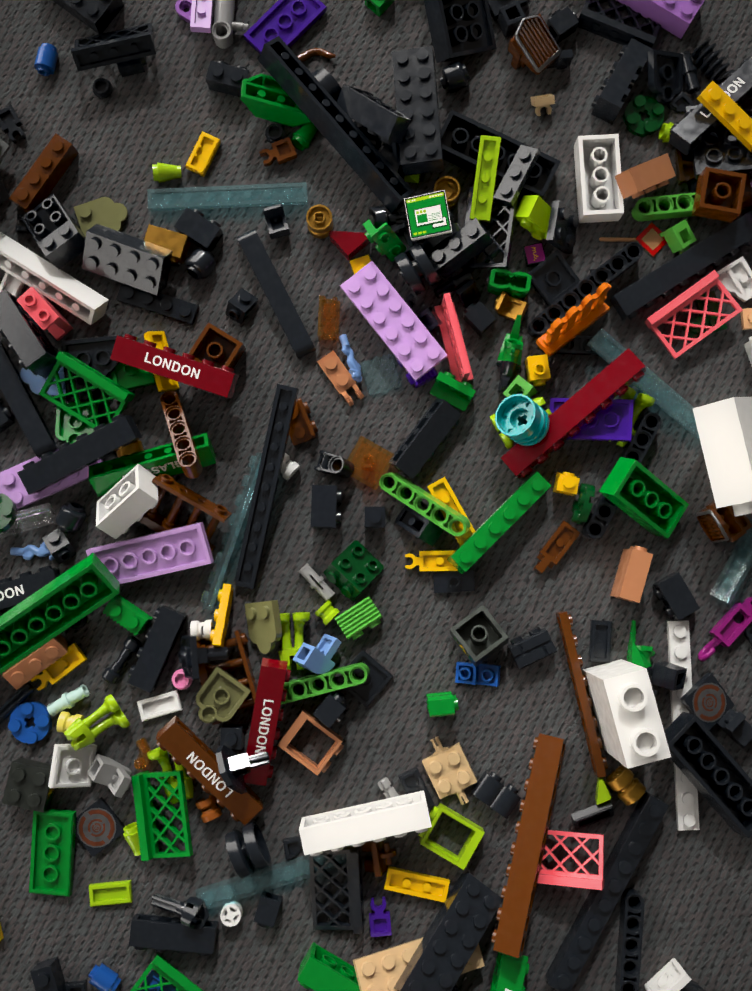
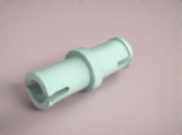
(68, 700)

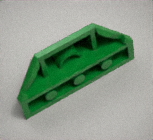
(270, 102)

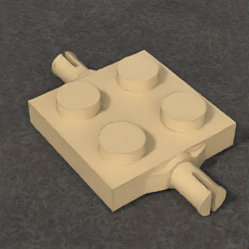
(449, 770)

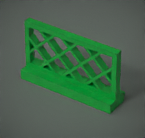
(90, 376)
(147, 815)
(170, 973)

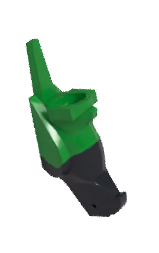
(510, 354)
(639, 654)

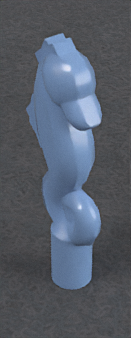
(355, 368)
(30, 550)

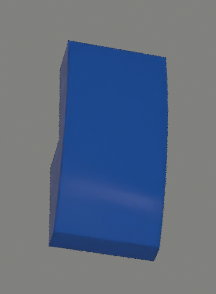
(482, 674)

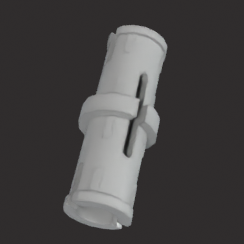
(327, 592)

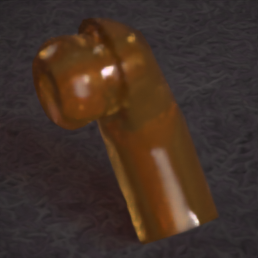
(142, 759)

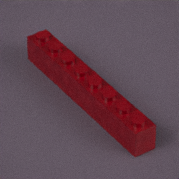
(577, 411)

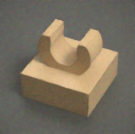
(542, 101)

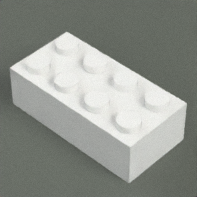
(595, 171)

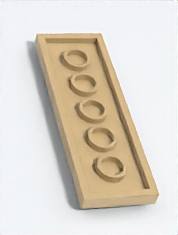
(383, 969)

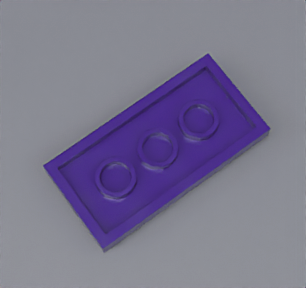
(285, 19)
(609, 425)

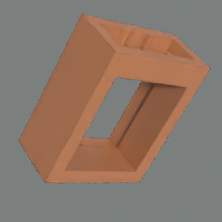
(299, 756)

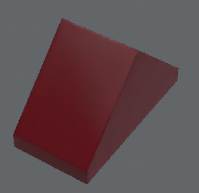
(348, 242)

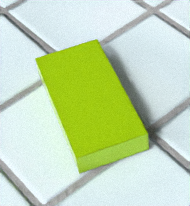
(110, 893)

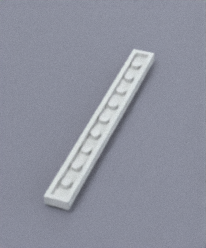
(685, 792)

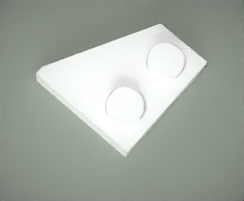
(737, 279)

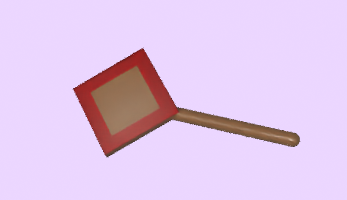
(649, 239)

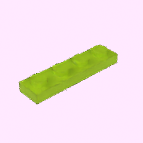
(485, 178)

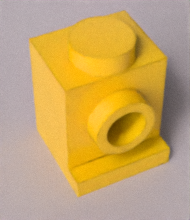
(566, 483)

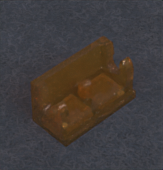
(328, 318)

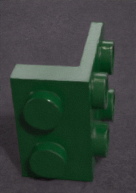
(353, 570)

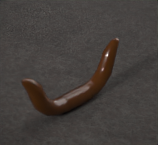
(315, 52)

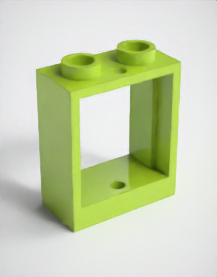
(469, 846)

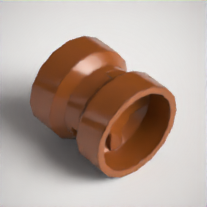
(208, 809)

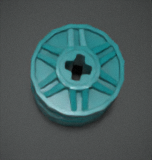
(515, 413)

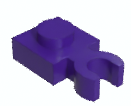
(379, 920)

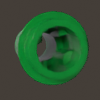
(303, 136)

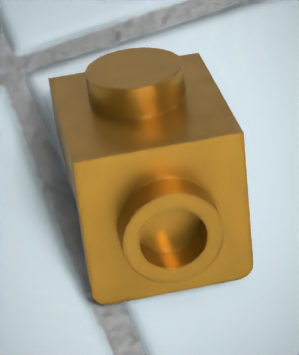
(510, 307)

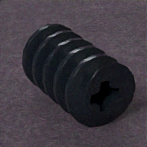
(711, 63)

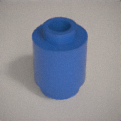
(46, 59)
(104, 978)

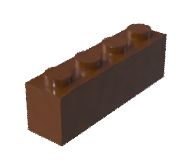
(44, 174)

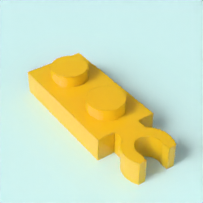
(432, 561)
(61, 667)

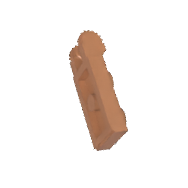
(339, 376)

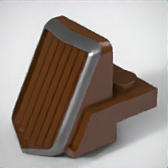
(533, 45)
(722, 524)

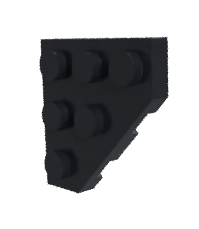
(93, 352)

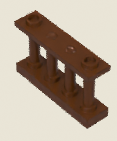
(159, 523)
(206, 670)

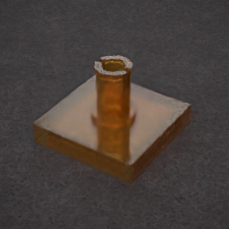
(369, 462)

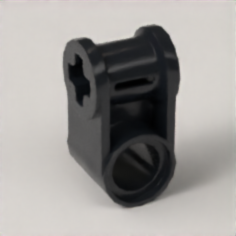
(331, 465)

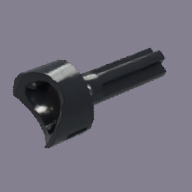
(381, 216)
(187, 910)

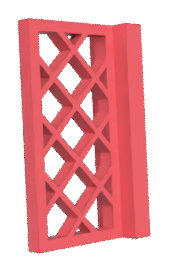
(685, 299)
(453, 340)
(574, 879)

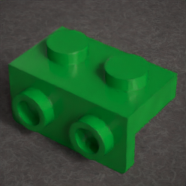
(385, 238)
(452, 391)

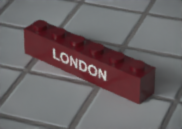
(173, 366)
(265, 716)

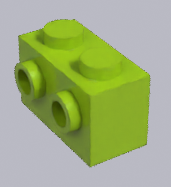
(534, 215)

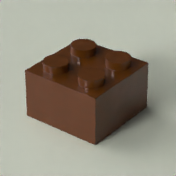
(719, 194)
(217, 347)

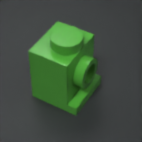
(679, 237)
(520, 385)

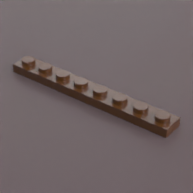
(584, 702)

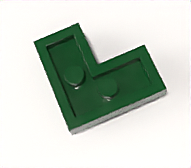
(709, 320)

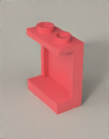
(44, 313)

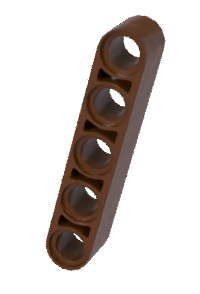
(181, 434)

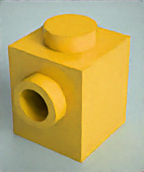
(537, 370)

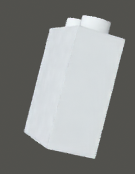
(727, 451)
(627, 713)

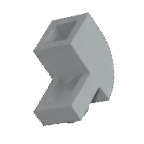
(111, 774)

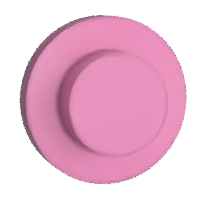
(179, 680)

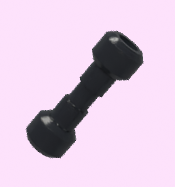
(112, 673)

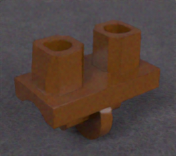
(380, 857)

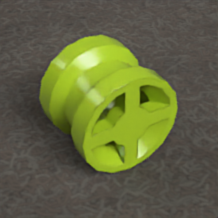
(327, 612)

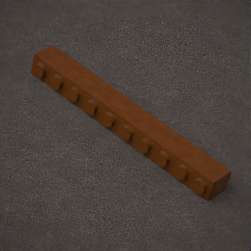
(529, 845)

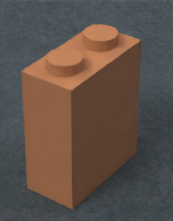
(632, 574)

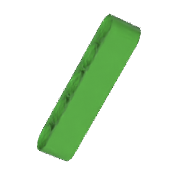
(670, 203)
(414, 503)
(328, 678)

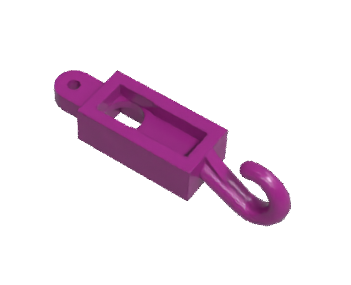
(727, 629)

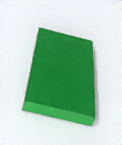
(52, 852)

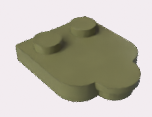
(101, 212)
(264, 624)
(220, 697)

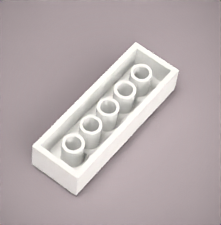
(364, 823)

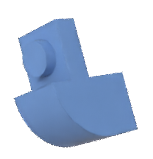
(318, 658)

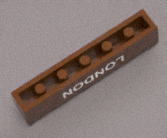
(202, 765)

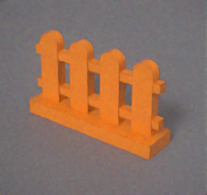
(575, 321)

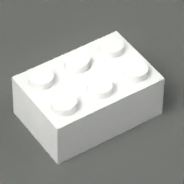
(126, 502)

